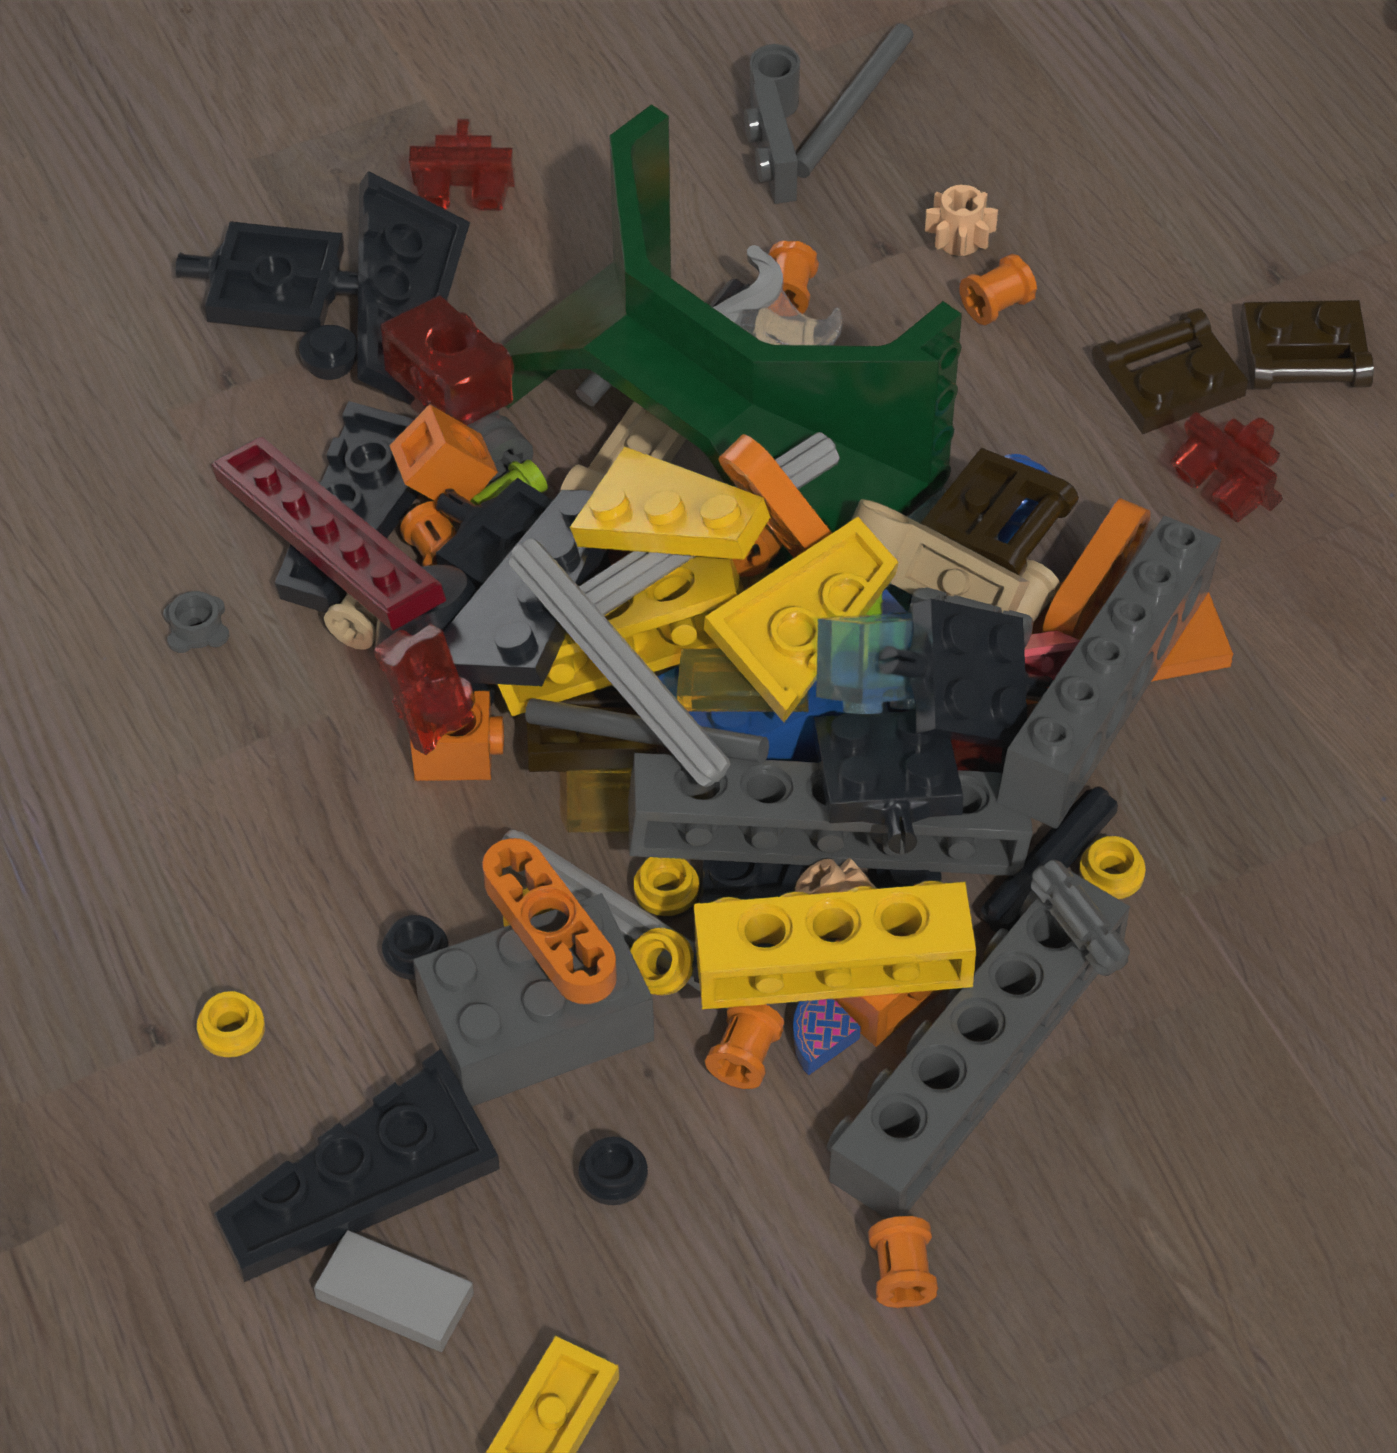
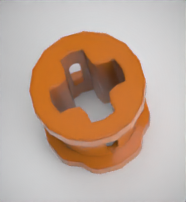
(798, 266)
(998, 289)
(427, 541)
(745, 1045)
(903, 1262)

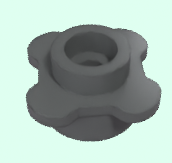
(193, 609)

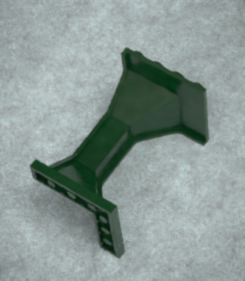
(715, 381)

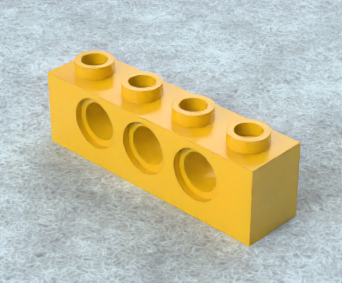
(653, 623)
(808, 968)

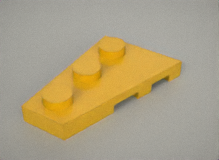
(668, 510)
(774, 623)

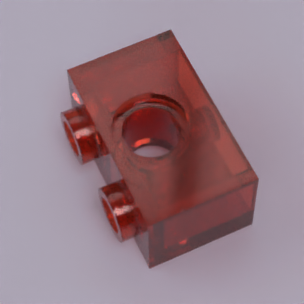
(447, 361)

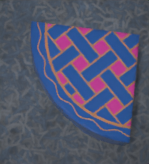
(822, 1032)

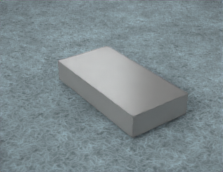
(394, 1291)

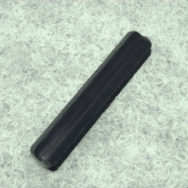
(1063, 844)

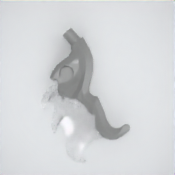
(760, 311)

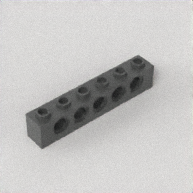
(1108, 672)
(781, 817)
(895, 1172)

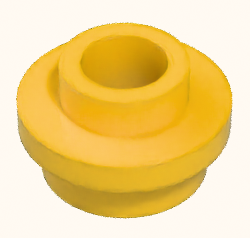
(1116, 854)
(661, 872)
(648, 948)
(228, 1009)

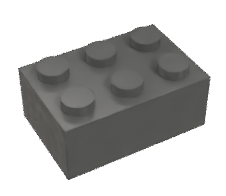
(508, 1021)

